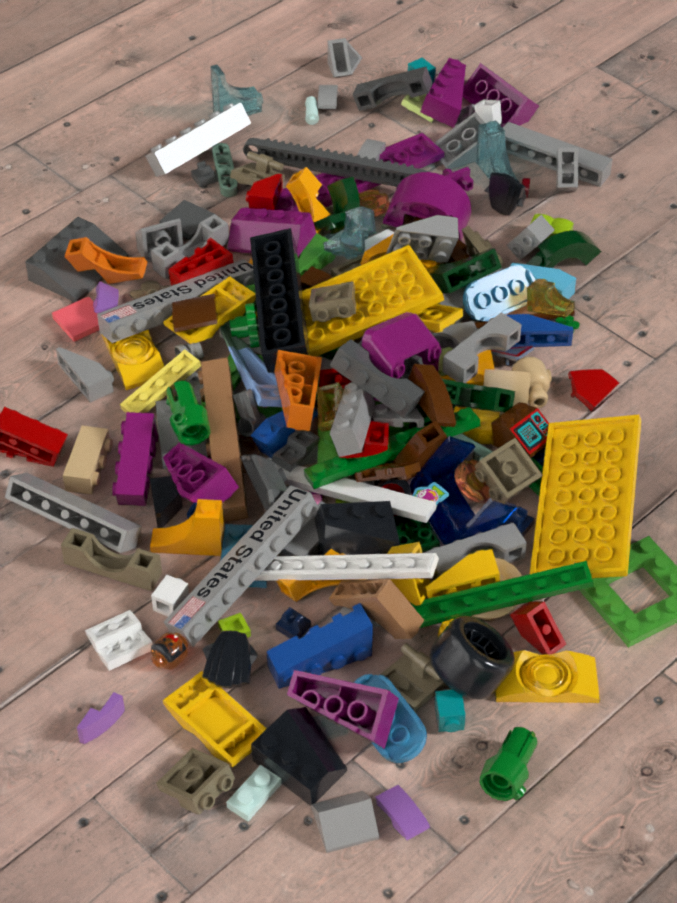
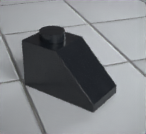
(165, 499)

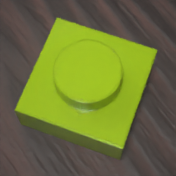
(235, 623)

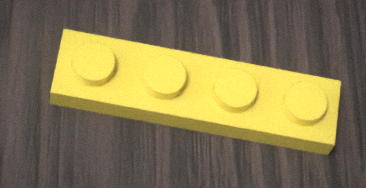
(155, 388)

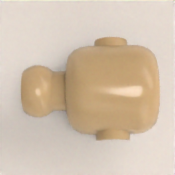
(539, 379)

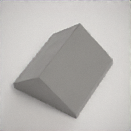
(346, 821)

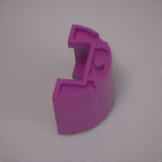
(427, 196)

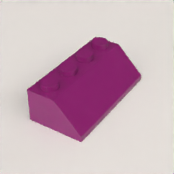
(487, 85)
(257, 222)

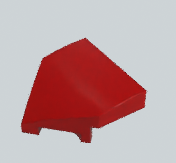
(591, 386)

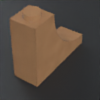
(381, 603)

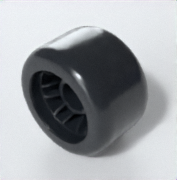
(472, 657)

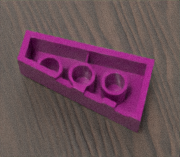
(446, 94)
(136, 459)
(354, 706)

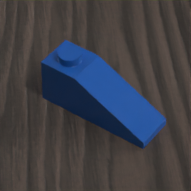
(542, 332)
(273, 433)

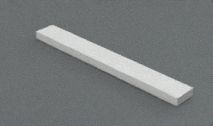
(353, 491)
(351, 567)

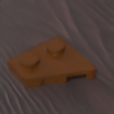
(388, 471)

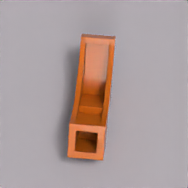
(113, 268)

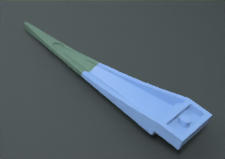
(252, 370)

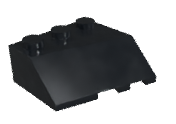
(356, 528)
(299, 755)

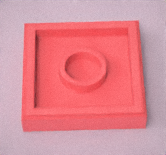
(77, 319)

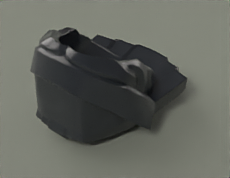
(505, 193)
(229, 660)

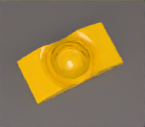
(231, 302)
(135, 359)
(551, 679)
(214, 719)

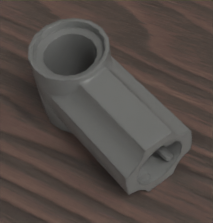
(249, 415)

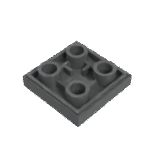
(190, 217)

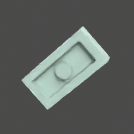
(254, 793)

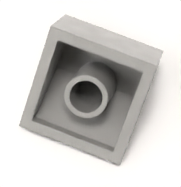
(155, 235)

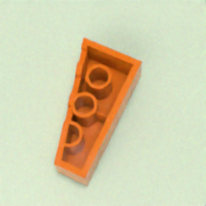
(297, 385)

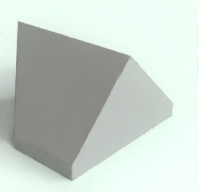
(342, 57)

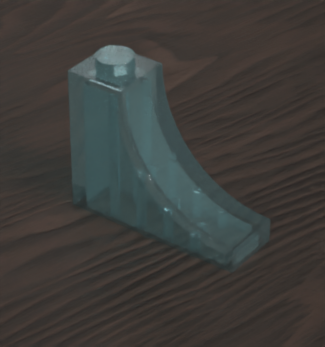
(225, 93)
(492, 150)

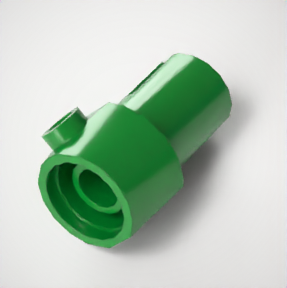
(188, 417)
(507, 770)

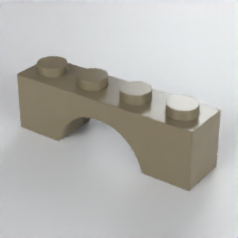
(87, 553)

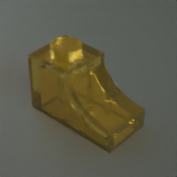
(545, 299)
(328, 403)

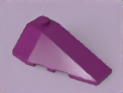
(198, 475)

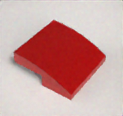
(375, 441)

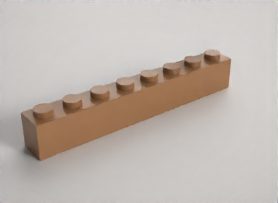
(224, 435)

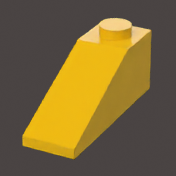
(470, 572)

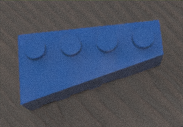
(323, 648)

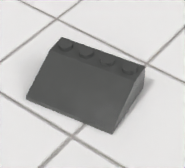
(54, 272)

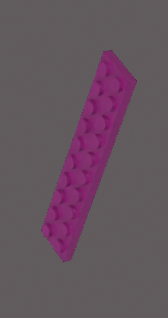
(412, 151)

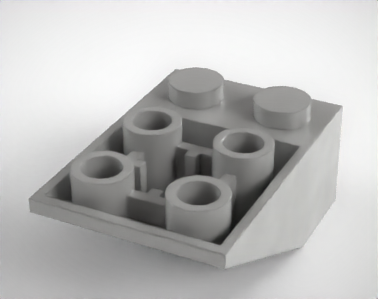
(429, 238)

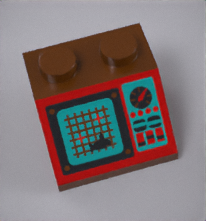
(524, 424)

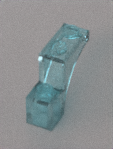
(358, 226)

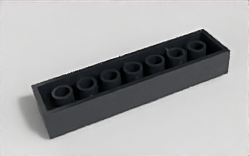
(278, 296)

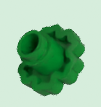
(246, 326)

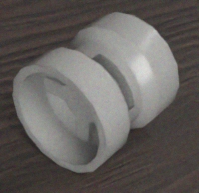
(194, 349)

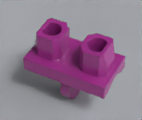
(461, 177)

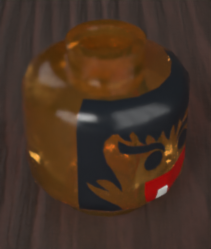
(169, 651)

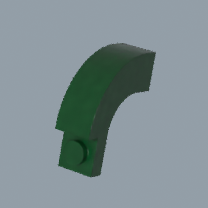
(344, 198)
(564, 246)
(479, 396)

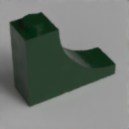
(460, 273)

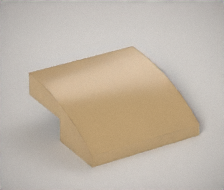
(509, 380)

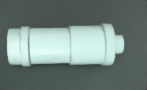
(311, 110)

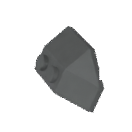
(265, 478)

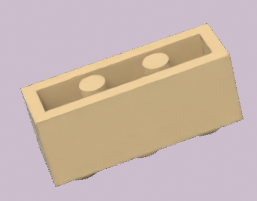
(87, 460)

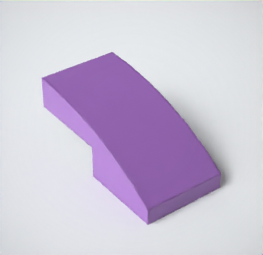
(106, 297)
(98, 722)
(403, 812)

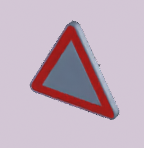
(514, 353)

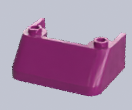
(398, 340)

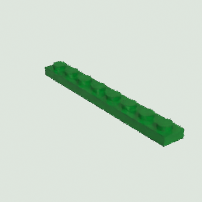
(340, 468)
(505, 593)

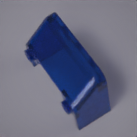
(454, 516)

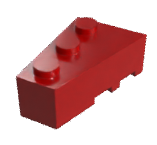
(203, 261)
(30, 438)

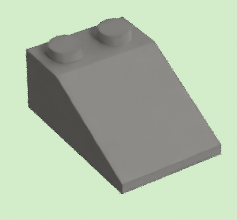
(460, 143)
(166, 434)

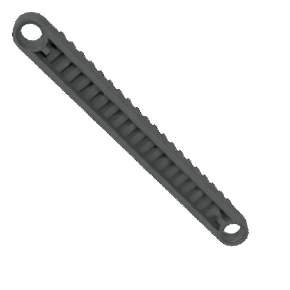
(332, 162)

